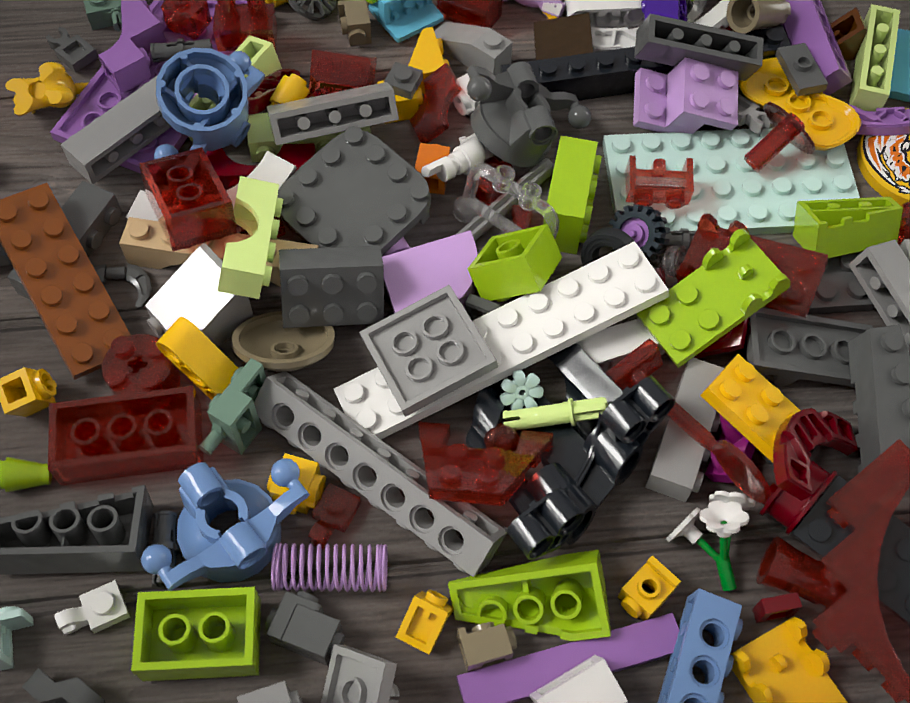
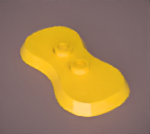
(825, 118)

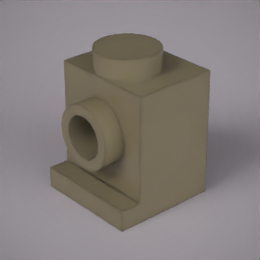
(355, 21)
(486, 645)

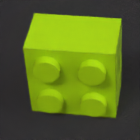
(515, 263)

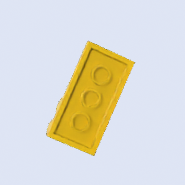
(784, 668)

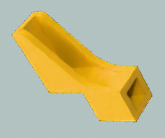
(426, 57)

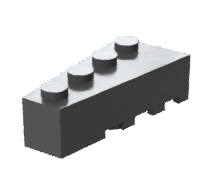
(882, 389)
(79, 537)

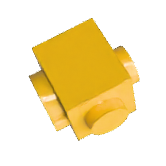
(26, 391)
(309, 477)

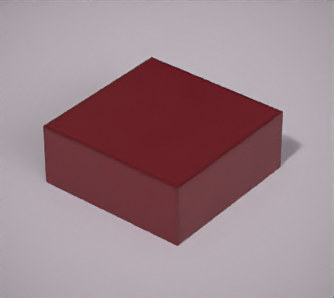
(777, 607)

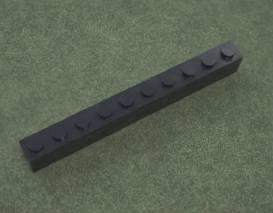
(614, 70)

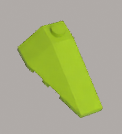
(546, 596)

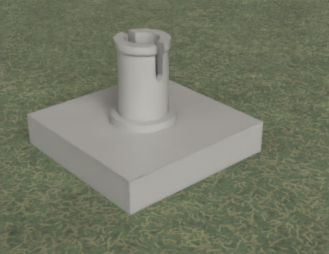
(359, 678)

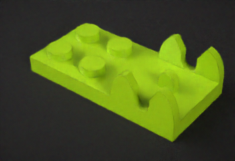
(714, 298)

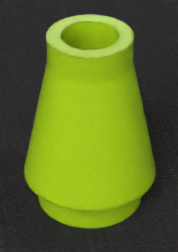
(23, 474)

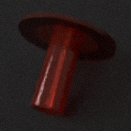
(786, 130)

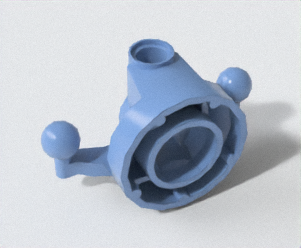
(212, 77)
(243, 547)

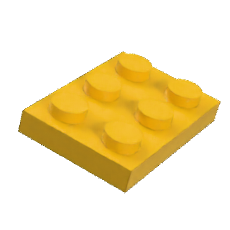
(749, 403)

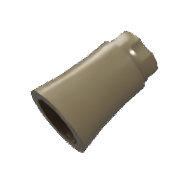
(750, 15)

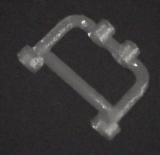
(502, 179)

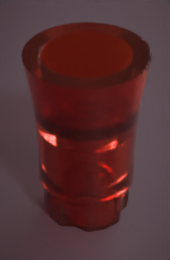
(794, 572)

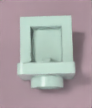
(11, 619)

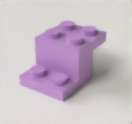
(686, 98)

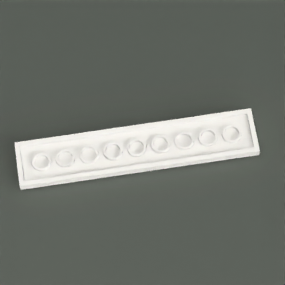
(525, 333)

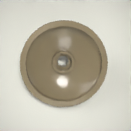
(281, 347)

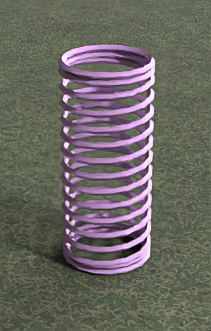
(280, 565)

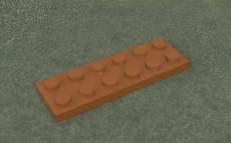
(59, 279)

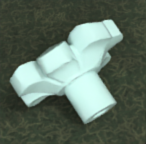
(521, 390)

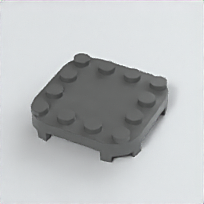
(354, 194)

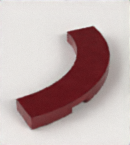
(798, 437)

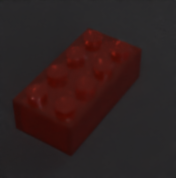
(124, 435)

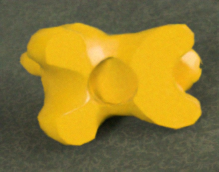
(51, 88)

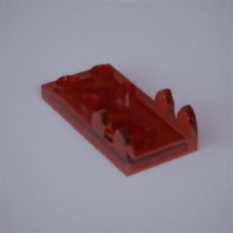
(798, 264)

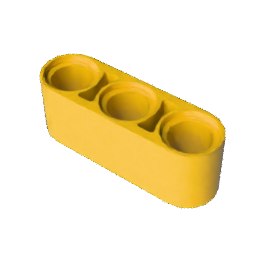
(197, 357)

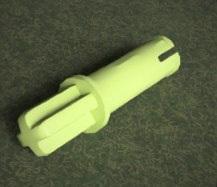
(555, 414)

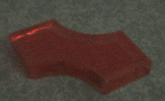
(431, 117)

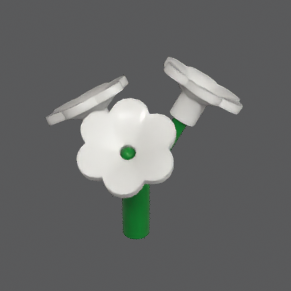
(725, 517)

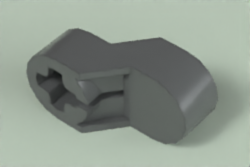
(73, 690)

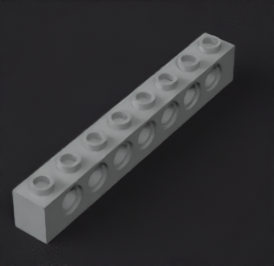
(311, 412)

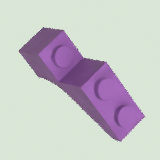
(128, 58)

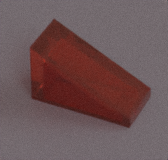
(521, 216)

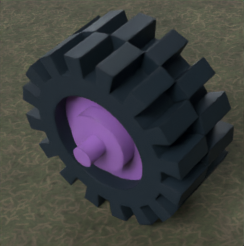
(644, 227)

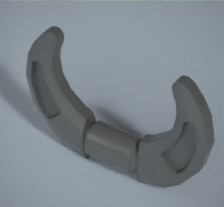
(133, 275)

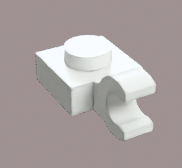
(99, 610)

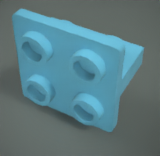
(405, 17)

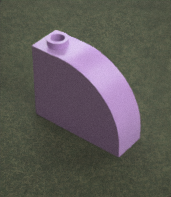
(428, 268)

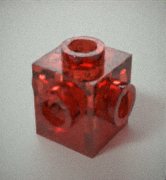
(186, 16)

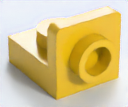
(425, 620)

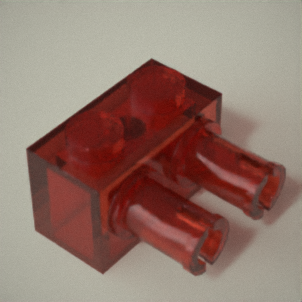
(238, 21)

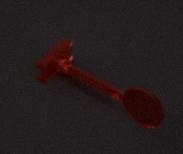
(733, 461)

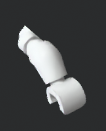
(463, 158)

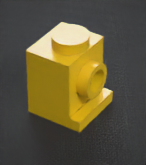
(658, 579)

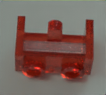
(659, 184)

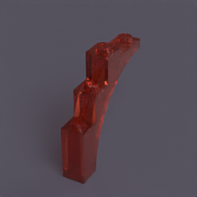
(853, 563)

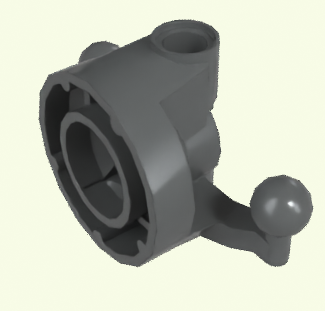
(515, 113)

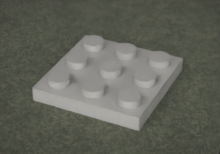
(428, 350)

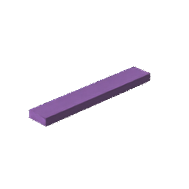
(521, 676)

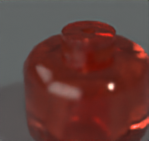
(502, 437)

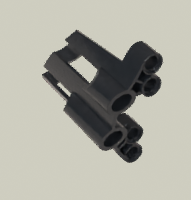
(584, 458)

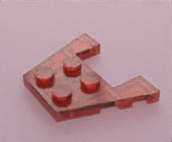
(477, 473)

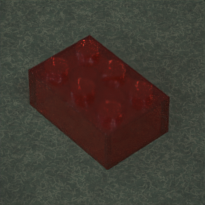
(188, 199)

